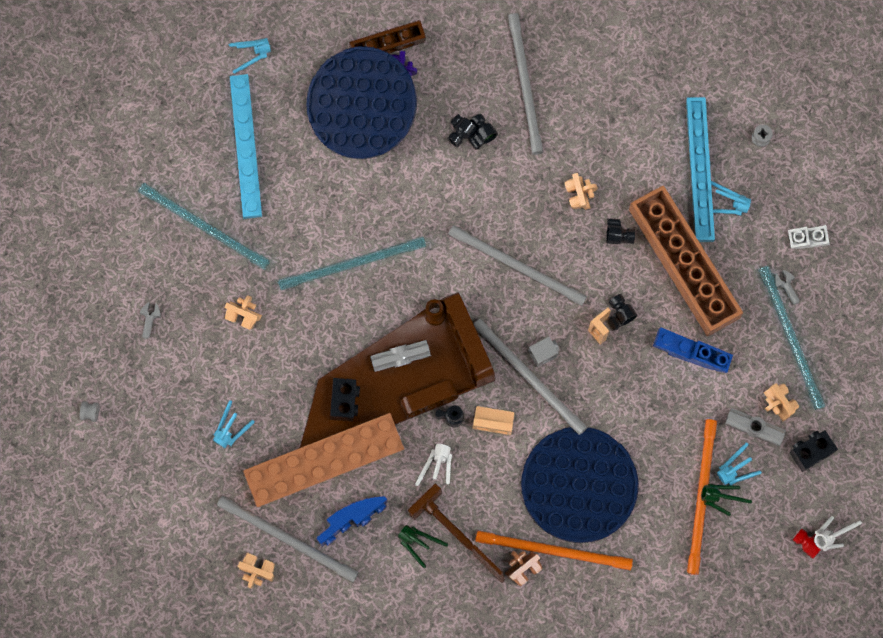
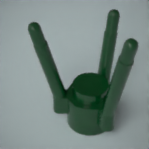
(711, 494)
(409, 536)

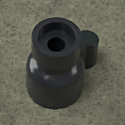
(464, 130)
(484, 134)
(617, 234)
(624, 312)
(453, 416)

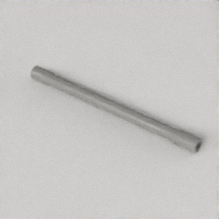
(535, 139)
(465, 237)
(488, 334)
(233, 508)

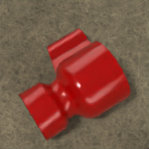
(807, 542)

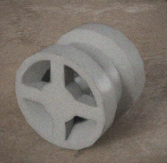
(758, 138)
(89, 411)

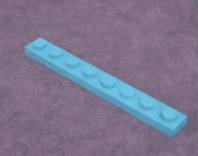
(245, 146)
(700, 169)

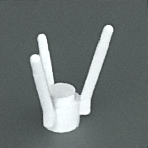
(440, 455)
(825, 539)

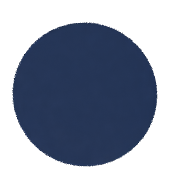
(361, 103)
(579, 485)

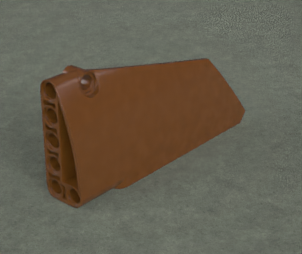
(454, 368)

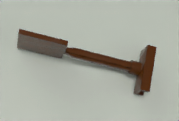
(427, 504)

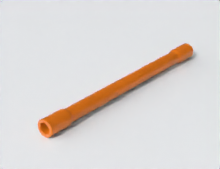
(694, 557)
(614, 561)

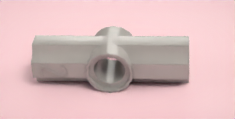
(400, 355)
(743, 423)

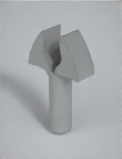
(786, 285)
(149, 319)

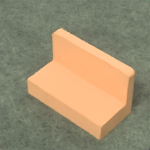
(597, 328)
(493, 420)

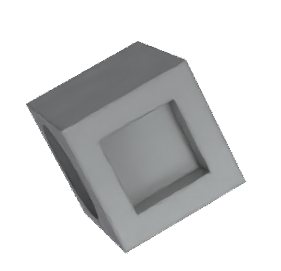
(544, 351)

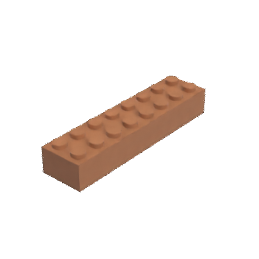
(685, 261)
(323, 460)

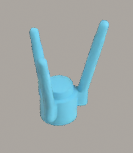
(260, 46)
(740, 202)
(222, 435)
(728, 474)

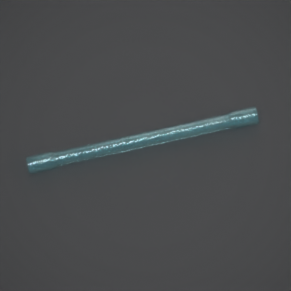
(154, 195)
(294, 280)
(814, 393)

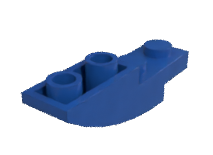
(691, 351)
(358, 513)

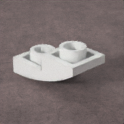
(809, 237)

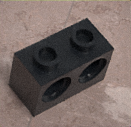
(340, 399)
(815, 453)

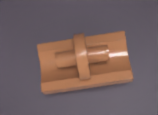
(521, 563)

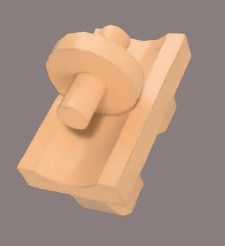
(577, 184)
(250, 316)
(779, 403)
(265, 572)

